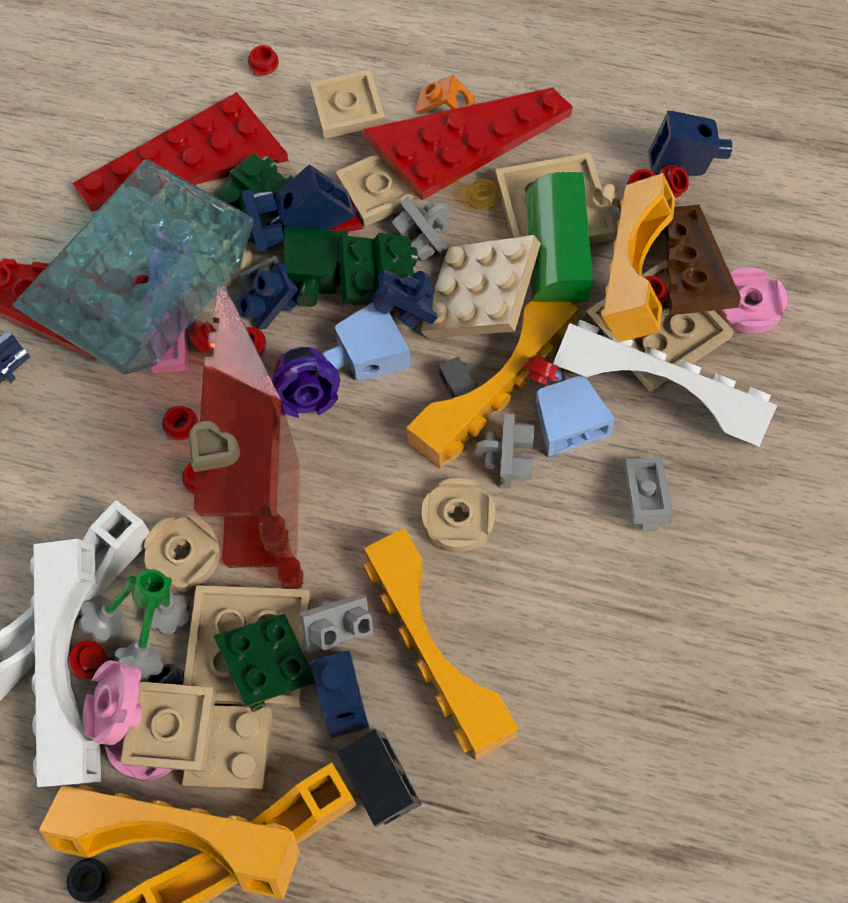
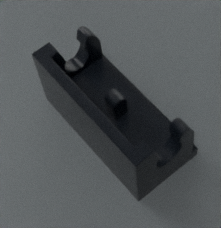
(379, 778)

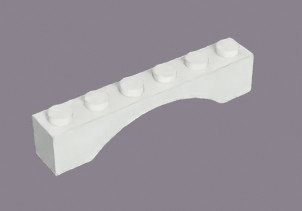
(735, 411)
(117, 541)
(62, 581)

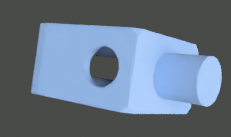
(369, 345)
(571, 414)

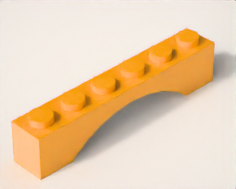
(630, 300)
(448, 424)
(477, 711)
(302, 810)
(92, 822)

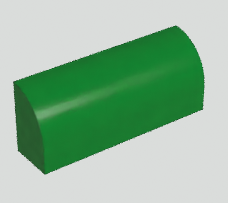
(561, 225)

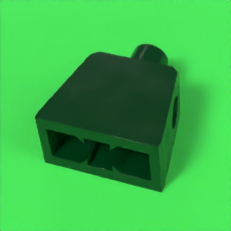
(312, 262)

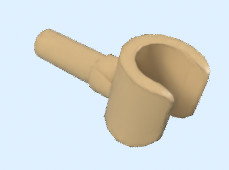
(605, 198)

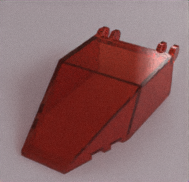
(264, 483)

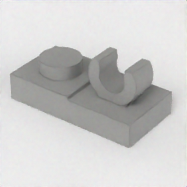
(648, 492)

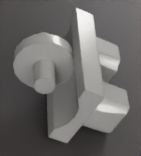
(412, 219)
(513, 435)
(335, 623)

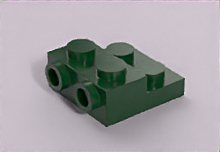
(257, 175)
(365, 258)

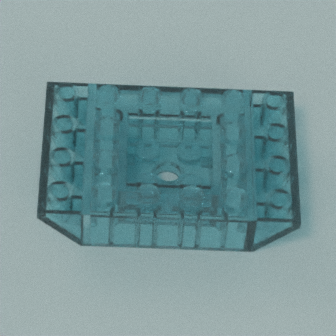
(150, 228)

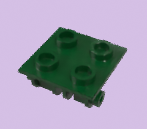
(264, 660)

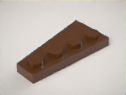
(695, 266)

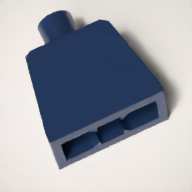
(687, 143)
(313, 202)
(339, 694)

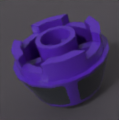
(305, 381)

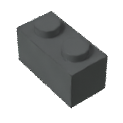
(246, 278)
(456, 377)

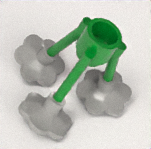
(162, 612)

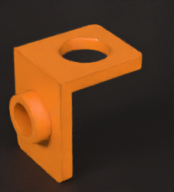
(442, 93)

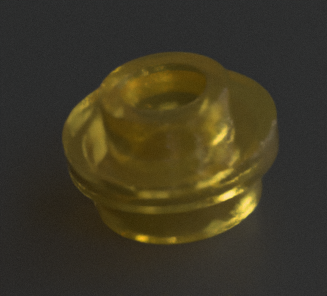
(482, 187)

